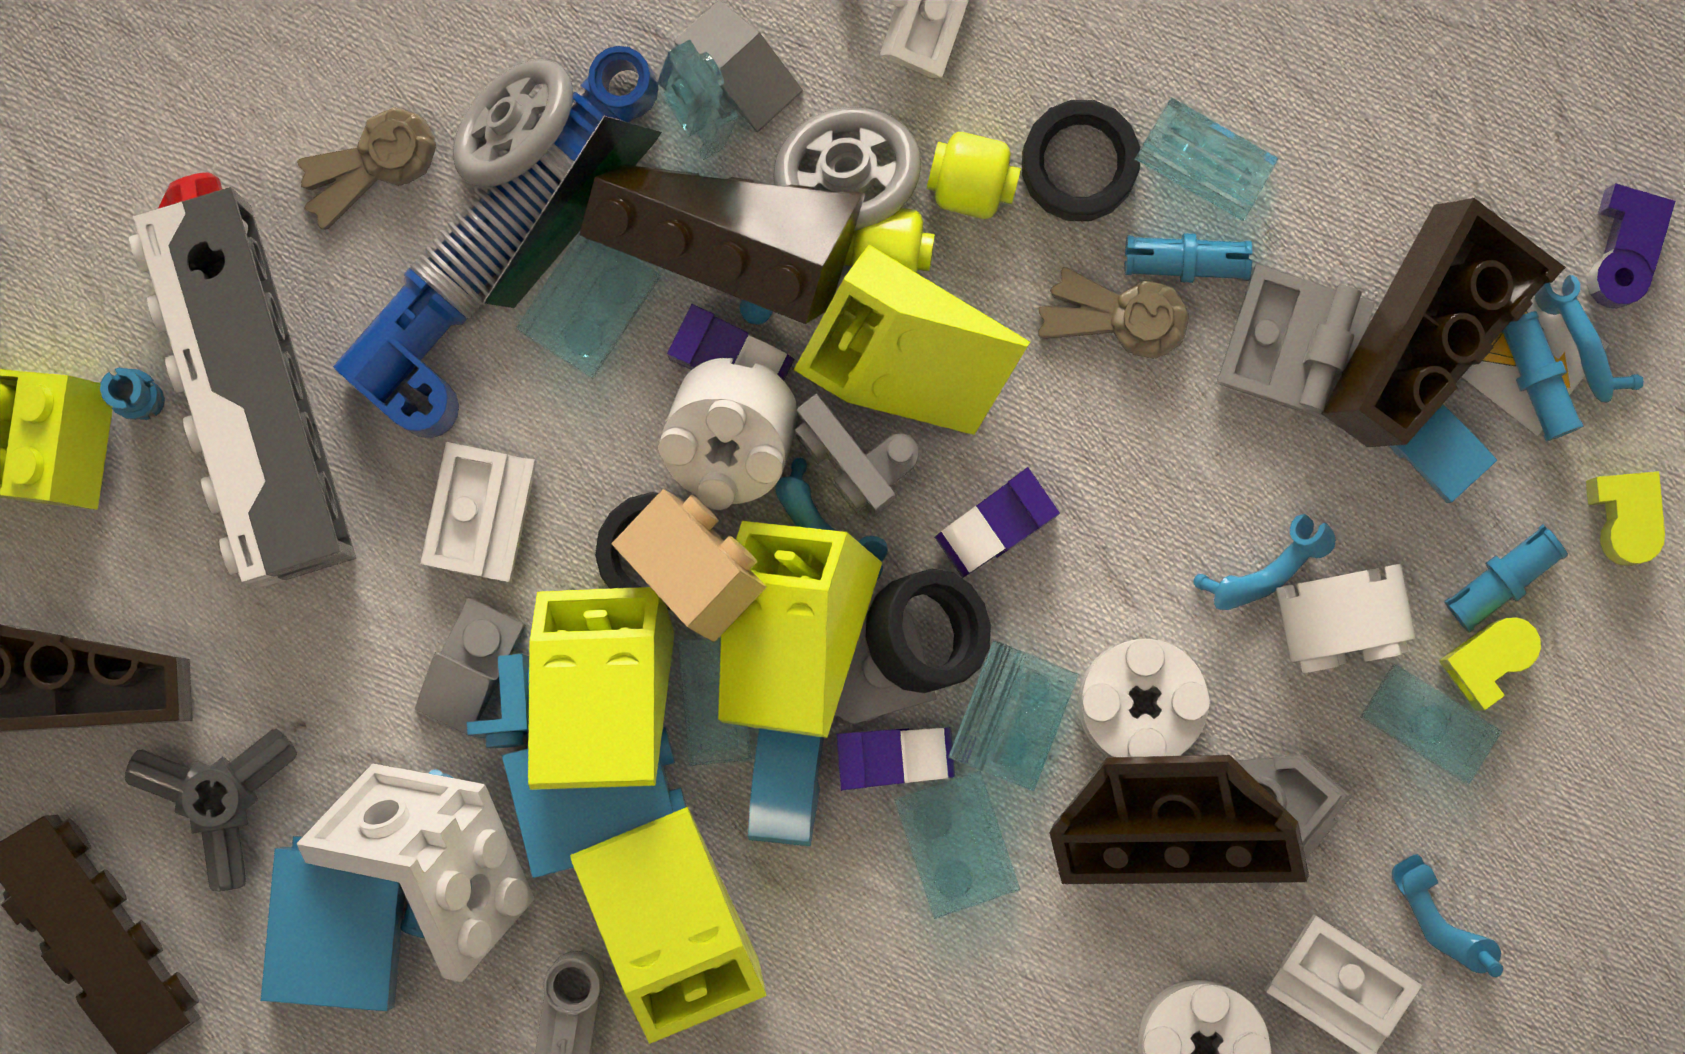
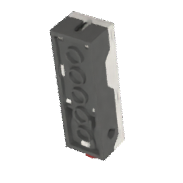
(240, 384)

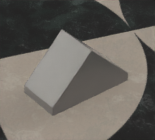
(752, 72)

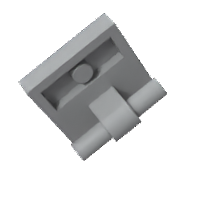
(1293, 339)
(862, 478)

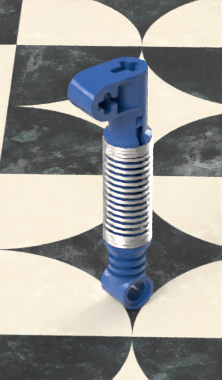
(448, 283)

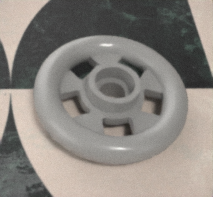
(513, 123)
(845, 154)

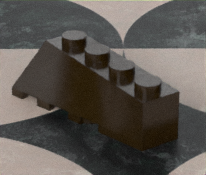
(731, 234)
(1437, 320)
(84, 683)
(92, 937)

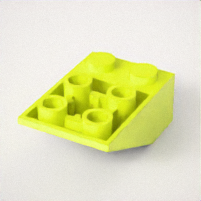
(909, 347)
(52, 438)
(797, 639)
(597, 687)
(669, 925)

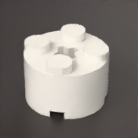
(729, 432)
(1346, 616)
(1143, 664)
(1203, 1008)

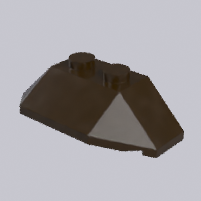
(1176, 825)

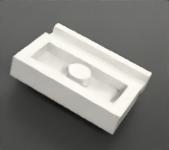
(478, 512)
(1342, 987)

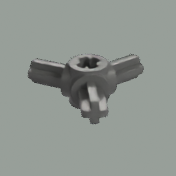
(187, 789)

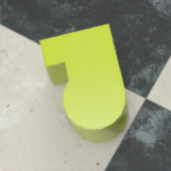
(1633, 516)
(1487, 655)

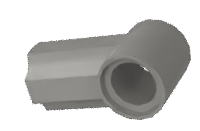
(565, 1021)

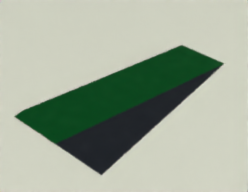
(609, 147)

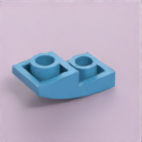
(1446, 454)
(784, 788)

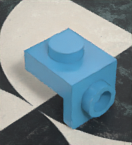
(514, 706)

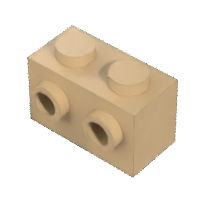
(690, 564)

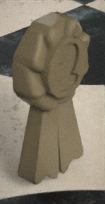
(392, 149)
(1144, 318)

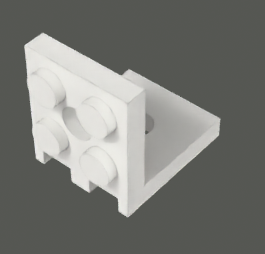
(432, 841)

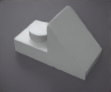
(467, 667)

